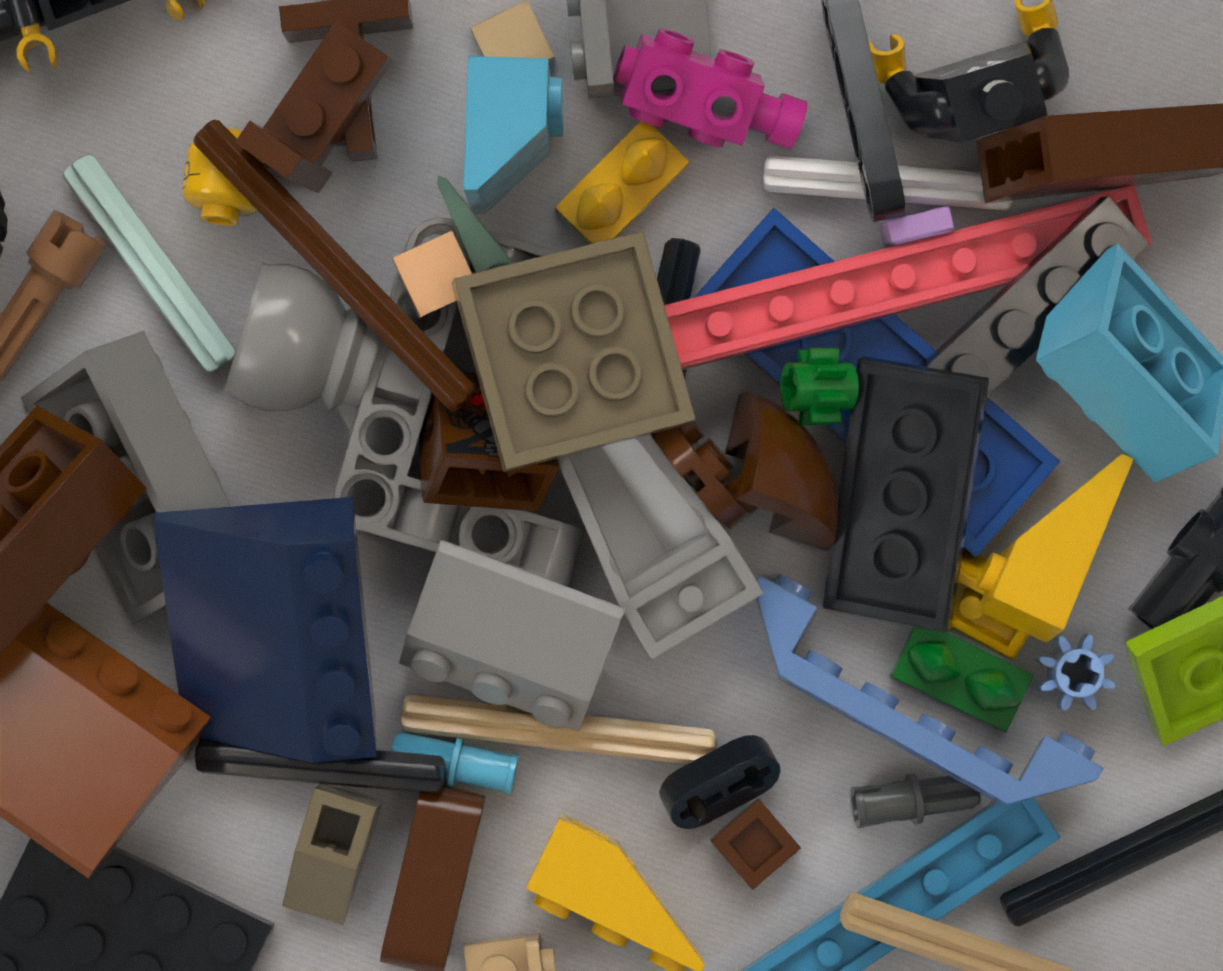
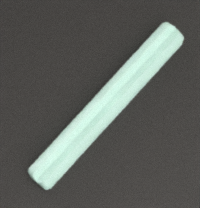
(149, 263)

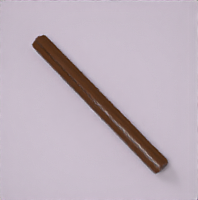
(335, 266)

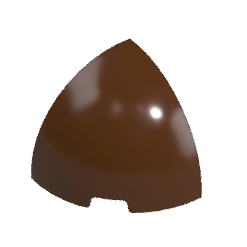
(783, 472)

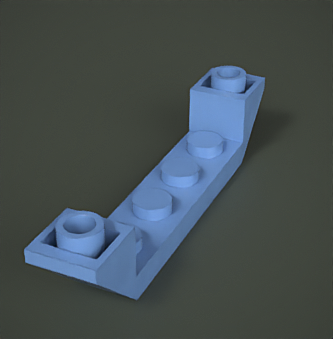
(1050, 769)

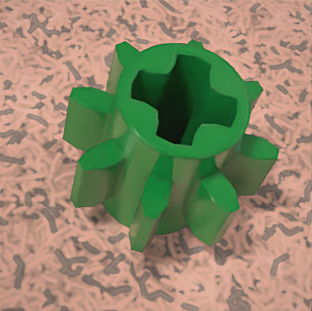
(819, 386)

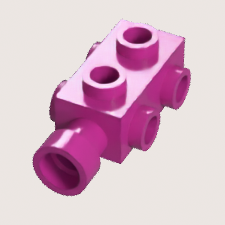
(697, 85)

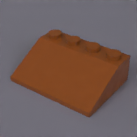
(84, 739)

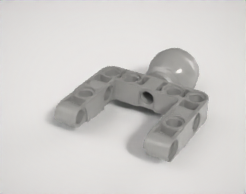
(308, 347)

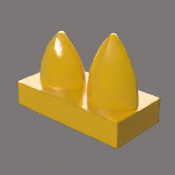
(622, 184)

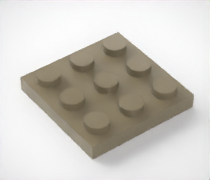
(573, 351)

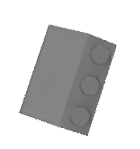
(510, 636)

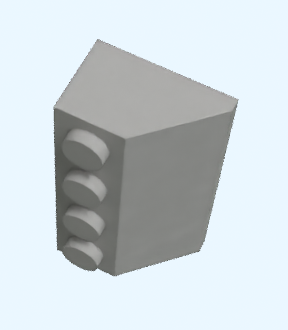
(130, 405)

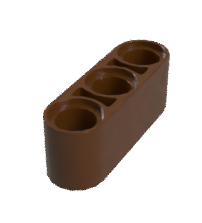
(432, 879)

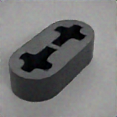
(719, 781)

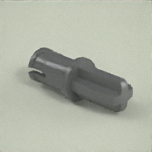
(910, 800)

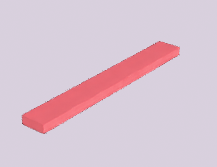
(875, 283)

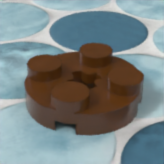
(706, 470)

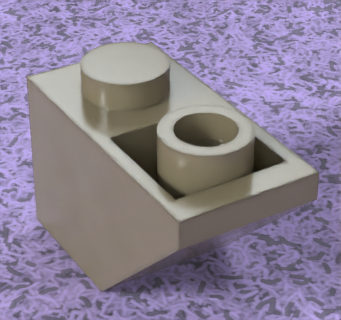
(330, 852)

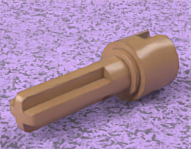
(59, 260)

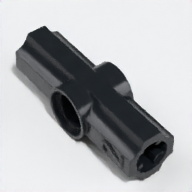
(1190, 571)

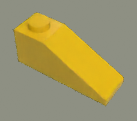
(1044, 569)

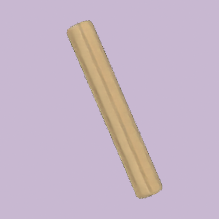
(935, 939)

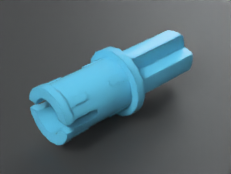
(464, 762)

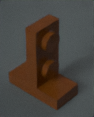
(362, 17)
(317, 108)

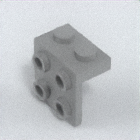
(616, 23)

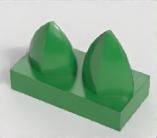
(962, 676)

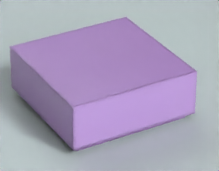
(917, 226)

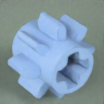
(1089, 662)

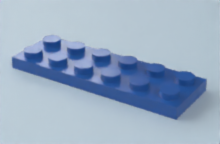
(1008, 458)

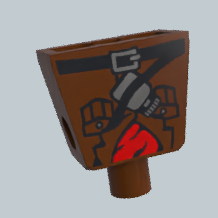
(463, 462)

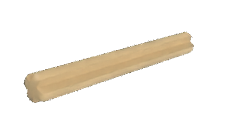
(518, 727)

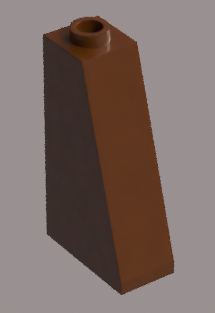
(1101, 151)

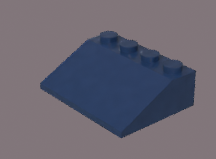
(271, 626)

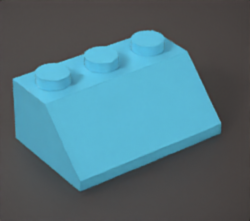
(509, 124)
(1136, 366)

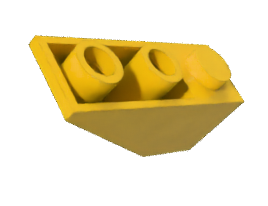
(600, 881)

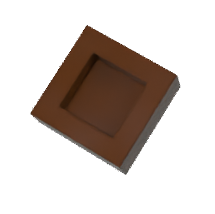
(755, 843)

